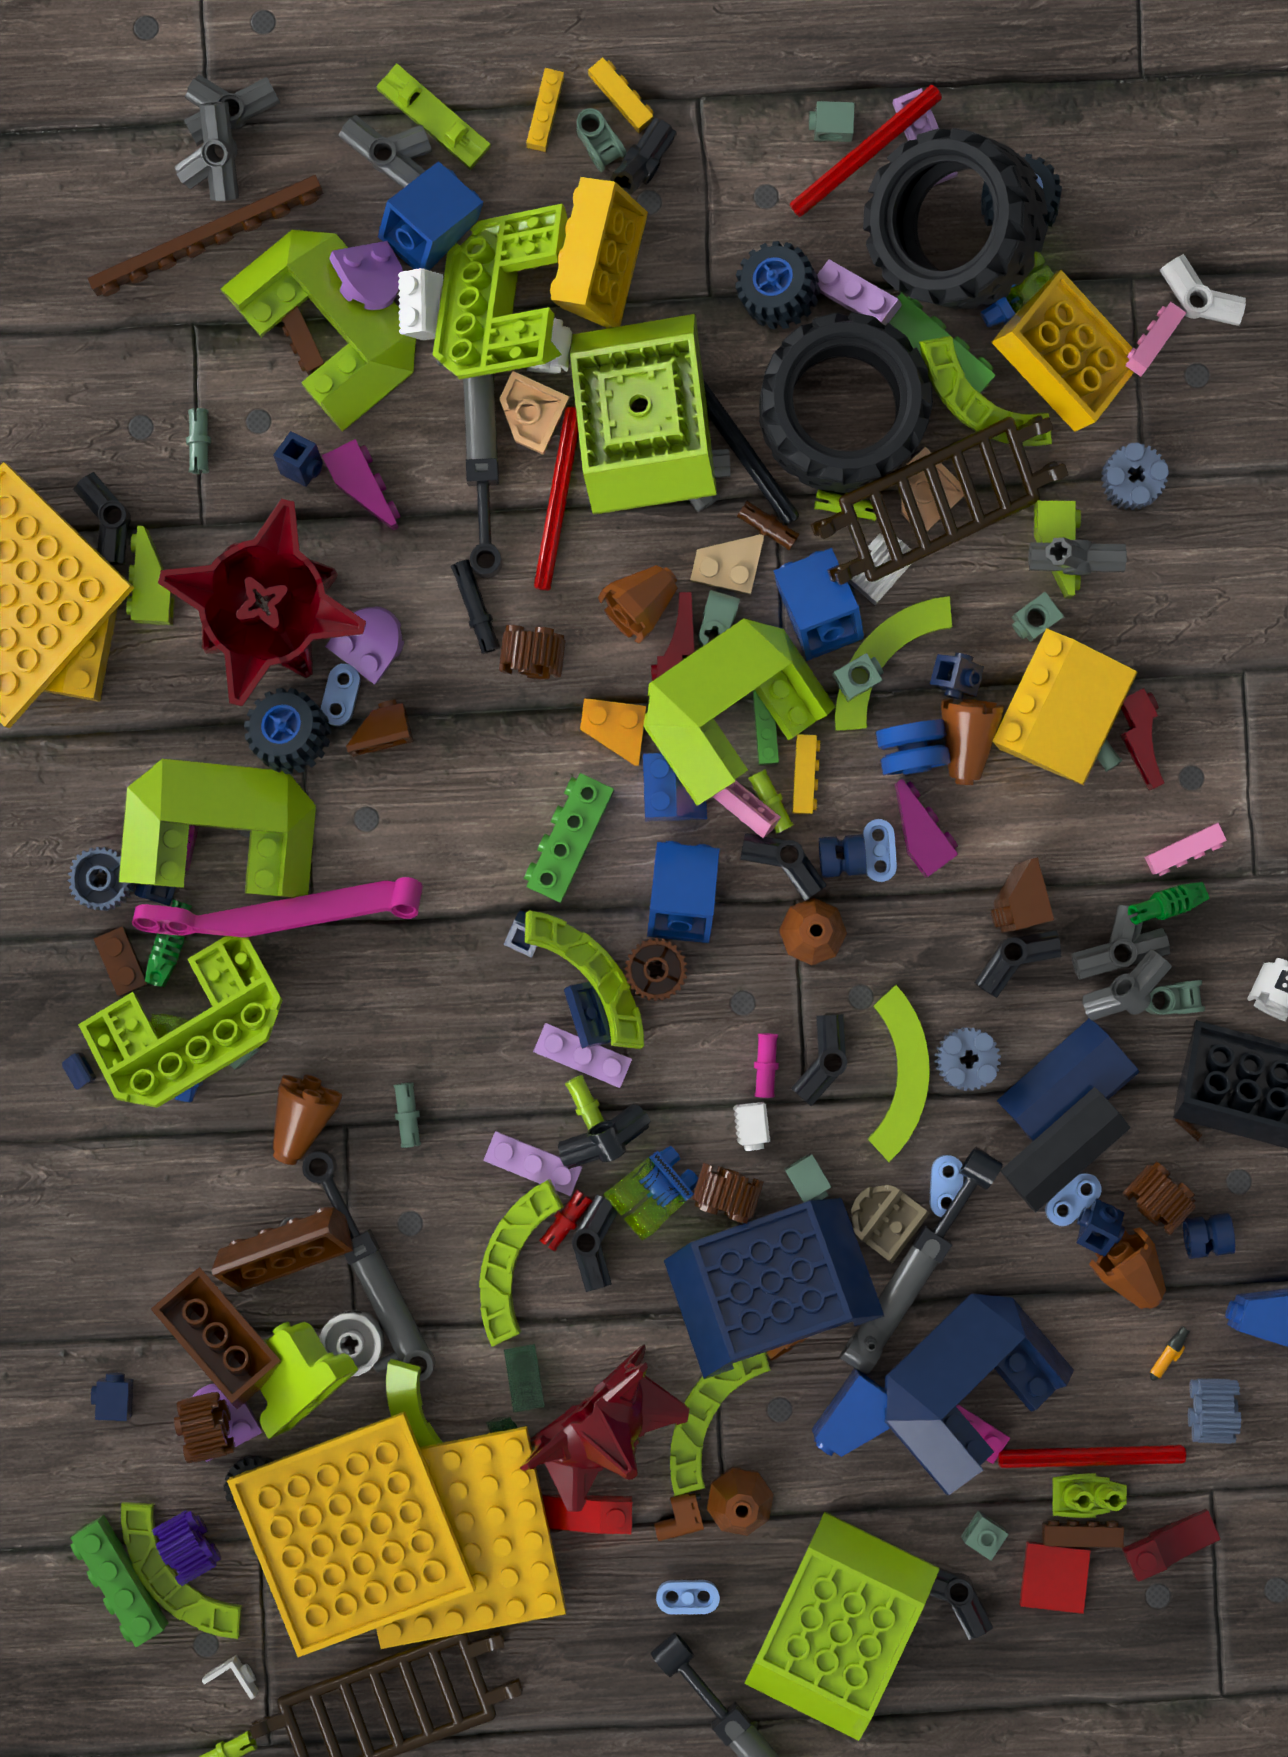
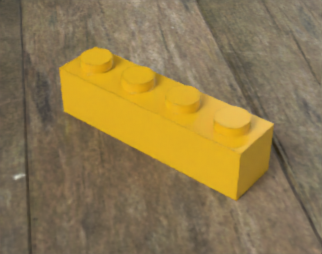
(621, 95)
(545, 109)
(804, 774)

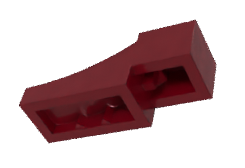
(682, 641)
(1139, 713)
(1170, 1544)

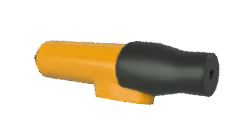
(1171, 1353)

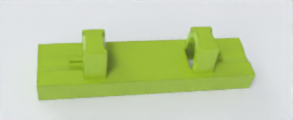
(434, 116)

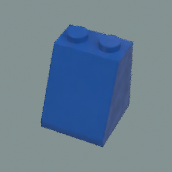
(429, 217)
(819, 609)
(665, 795)
(683, 892)
(1261, 1315)
(852, 1416)

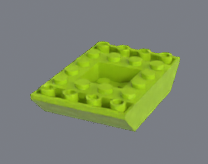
(652, 453)

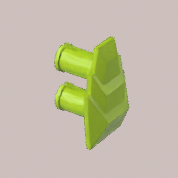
(1086, 1495)

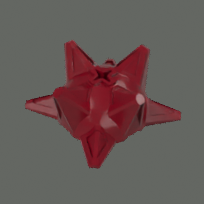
(232, 608)
(604, 1430)

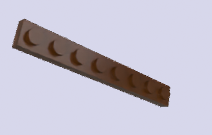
(194, 242)

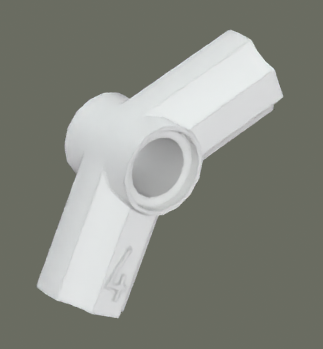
(1216, 305)

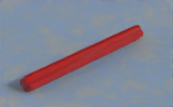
(866, 150)
(557, 501)
(1092, 1456)

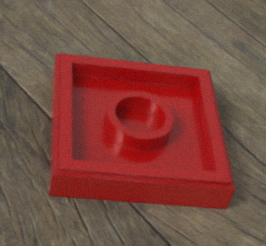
(1055, 1577)

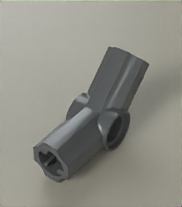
(1128, 990)

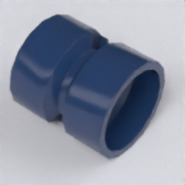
(853, 855)
(1209, 1236)

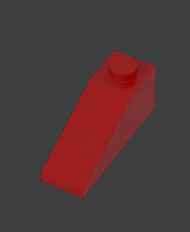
(598, 1515)

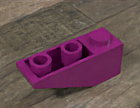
(354, 477)
(922, 837)

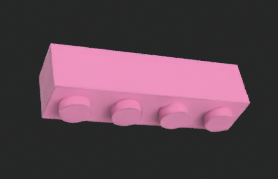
(1155, 339)
(748, 808)
(1189, 847)

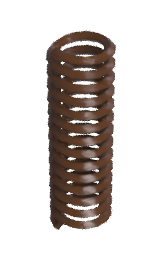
(1189, 1125)

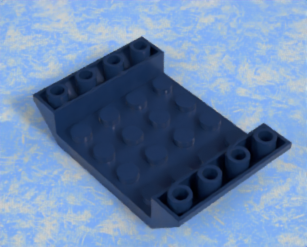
(771, 1283)

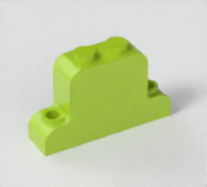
(302, 1378)

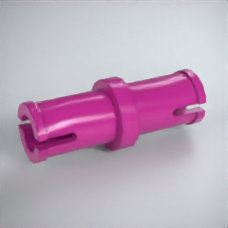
(766, 1065)

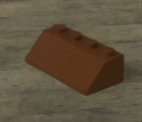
(1022, 899)
(283, 1249)
(217, 1337)

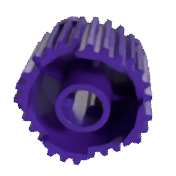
(186, 1547)

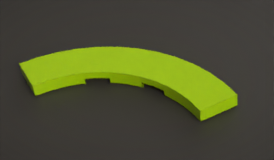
(962, 398)
(883, 644)
(597, 967)
(911, 1074)
(501, 1259)
(405, 1395)
(703, 1403)
(159, 1579)

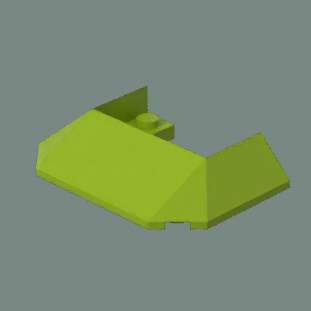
(475, 314)
(376, 352)
(715, 678)
(218, 796)
(157, 1069)

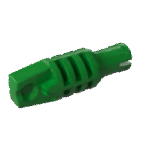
(1169, 902)
(165, 954)

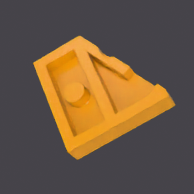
(615, 726)

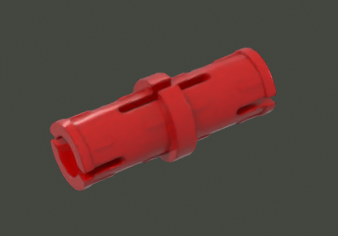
(566, 1220)

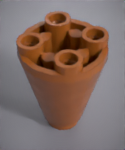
(301, 1115)

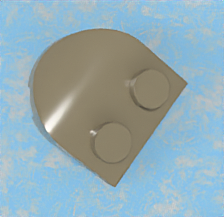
(886, 1219)

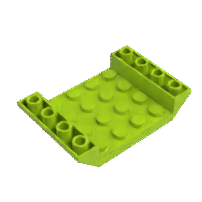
(842, 1626)

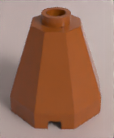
(639, 600)
(797, 936)
(1133, 1270)
(739, 1488)

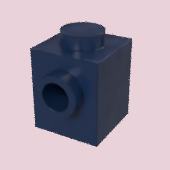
(298, 459)
(113, 1397)

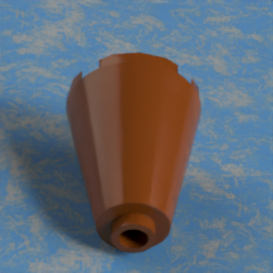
(969, 736)

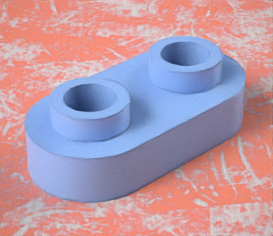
(341, 694)
(880, 850)
(944, 1186)
(1073, 1199)
(687, 1597)

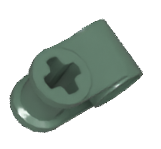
(601, 144)
(718, 615)
(1179, 998)

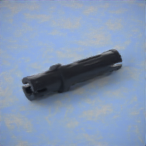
(476, 609)

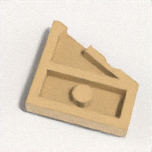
(729, 564)

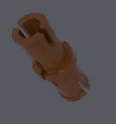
(768, 525)

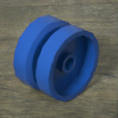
(913, 747)

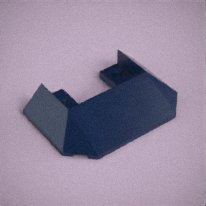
(949, 1364)

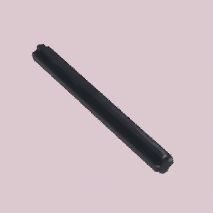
(749, 458)

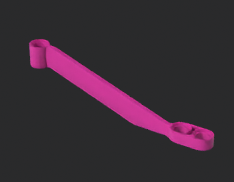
(398, 897)

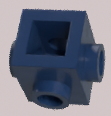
(957, 675)
(1100, 1227)

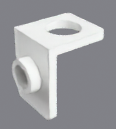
(242, 1672)

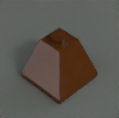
(382, 729)

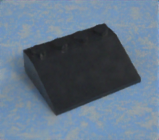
(1235, 1084)

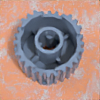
(1146, 464)
(85, 878)
(981, 1070)
(1214, 1411)

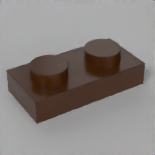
(120, 961)

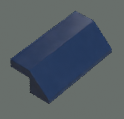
(1065, 1076)

